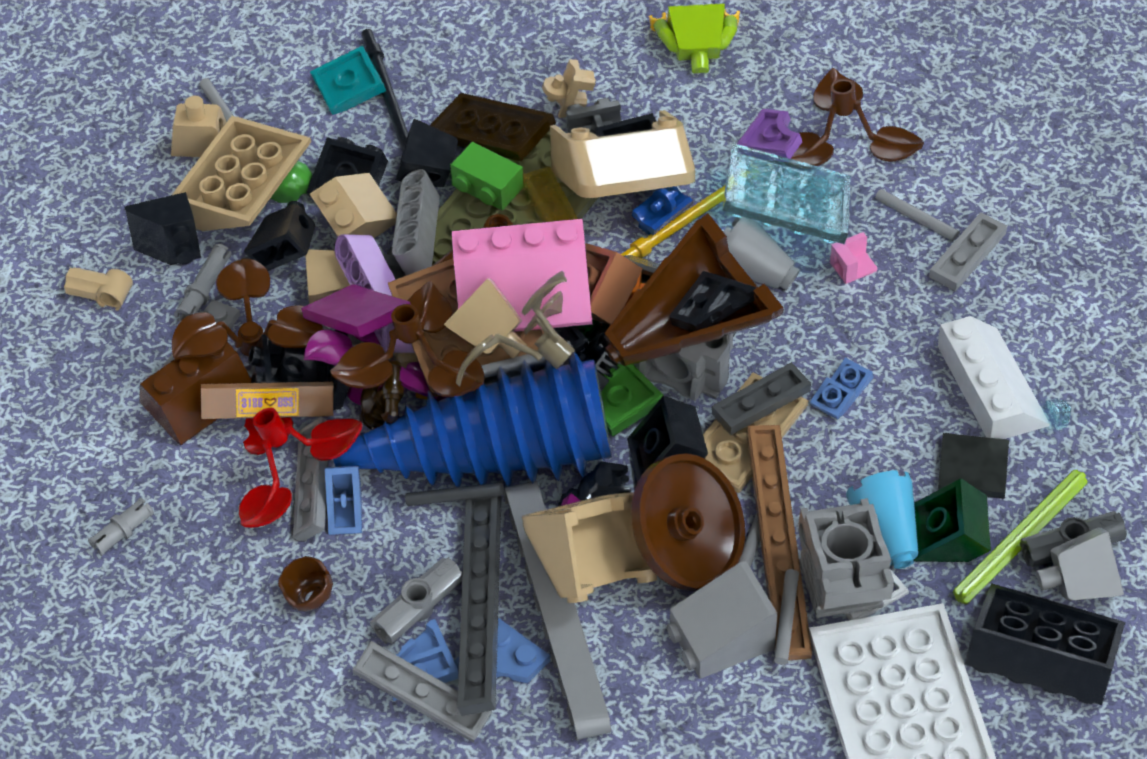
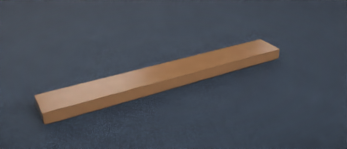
(777, 528)

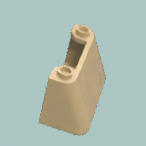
(587, 545)

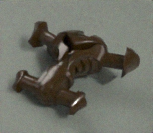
(382, 401)

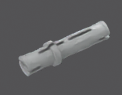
(199, 290)

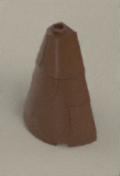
(644, 325)

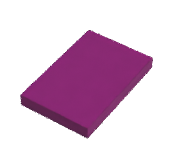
(353, 310)

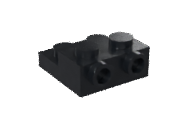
(345, 158)
(283, 364)

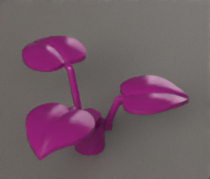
(332, 345)

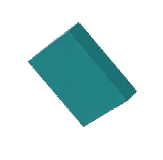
(348, 81)

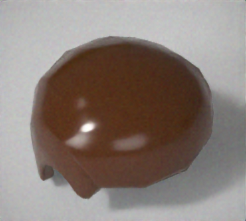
(305, 575)

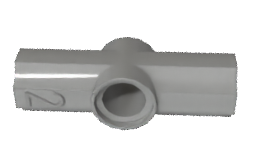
(405, 612)

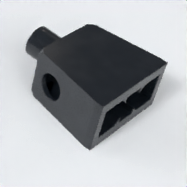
(428, 150)
(282, 237)

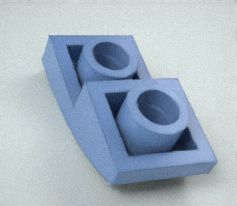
(842, 389)

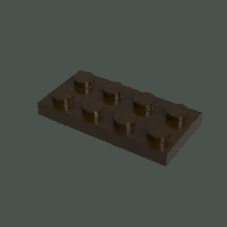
(494, 125)

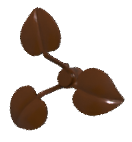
(842, 96)
(245, 278)
(368, 364)

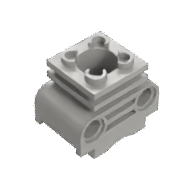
(693, 369)
(844, 559)

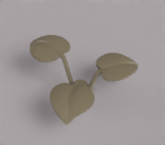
(550, 344)

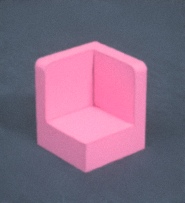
(851, 258)

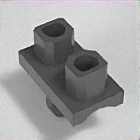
(594, 116)

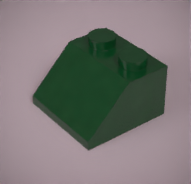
(952, 524)

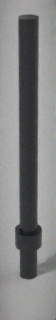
(376, 56)

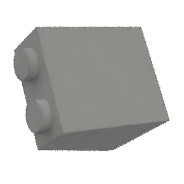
(724, 622)

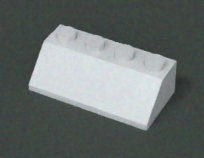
(990, 379)

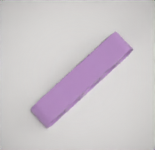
(367, 268)

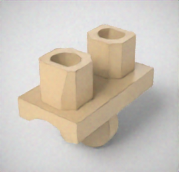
(566, 88)

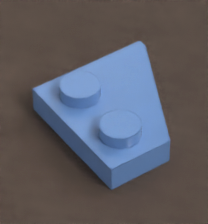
(430, 654)

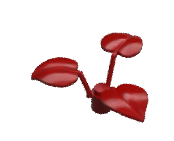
(269, 430)

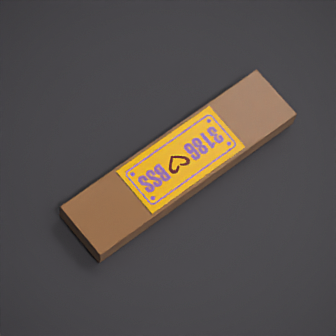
(247, 399)

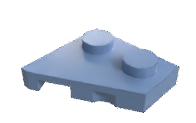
(517, 655)

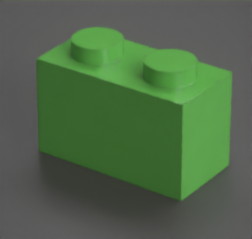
(487, 176)

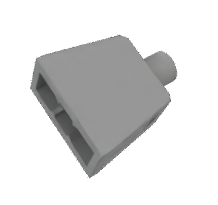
(1083, 568)

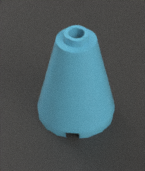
(895, 512)

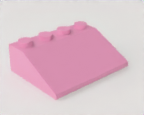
(522, 261)

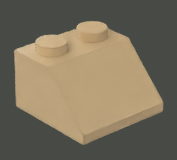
(355, 205)

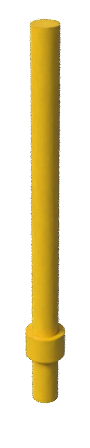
(643, 246)

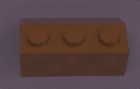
(175, 390)

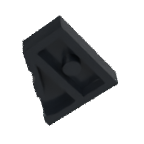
(710, 301)

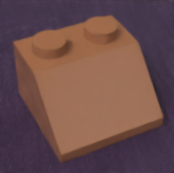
(610, 282)

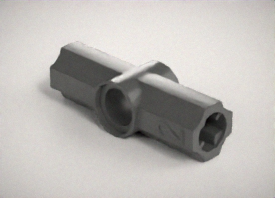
(1038, 546)

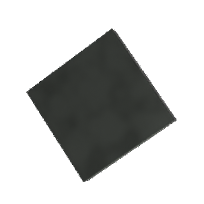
(975, 460)

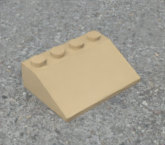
(240, 173)

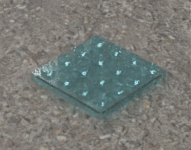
(787, 194)

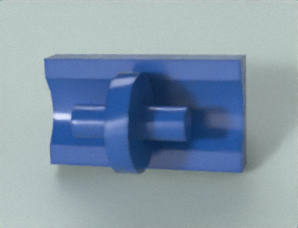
(661, 209)

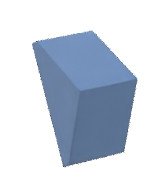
(343, 500)

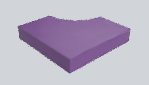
(771, 134)

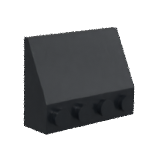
(1045, 644)

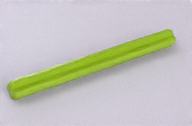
(1010, 545)

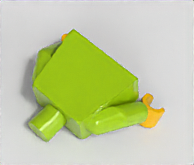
(696, 32)

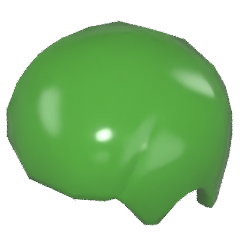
(294, 184)

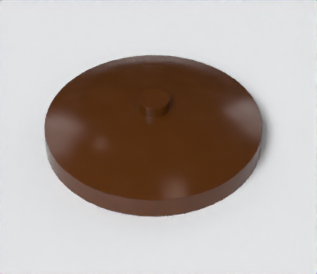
(687, 521)

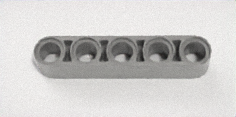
(416, 222)

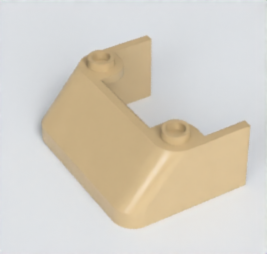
(623, 161)

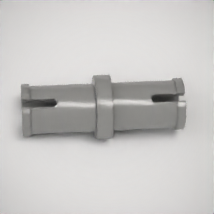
(121, 526)

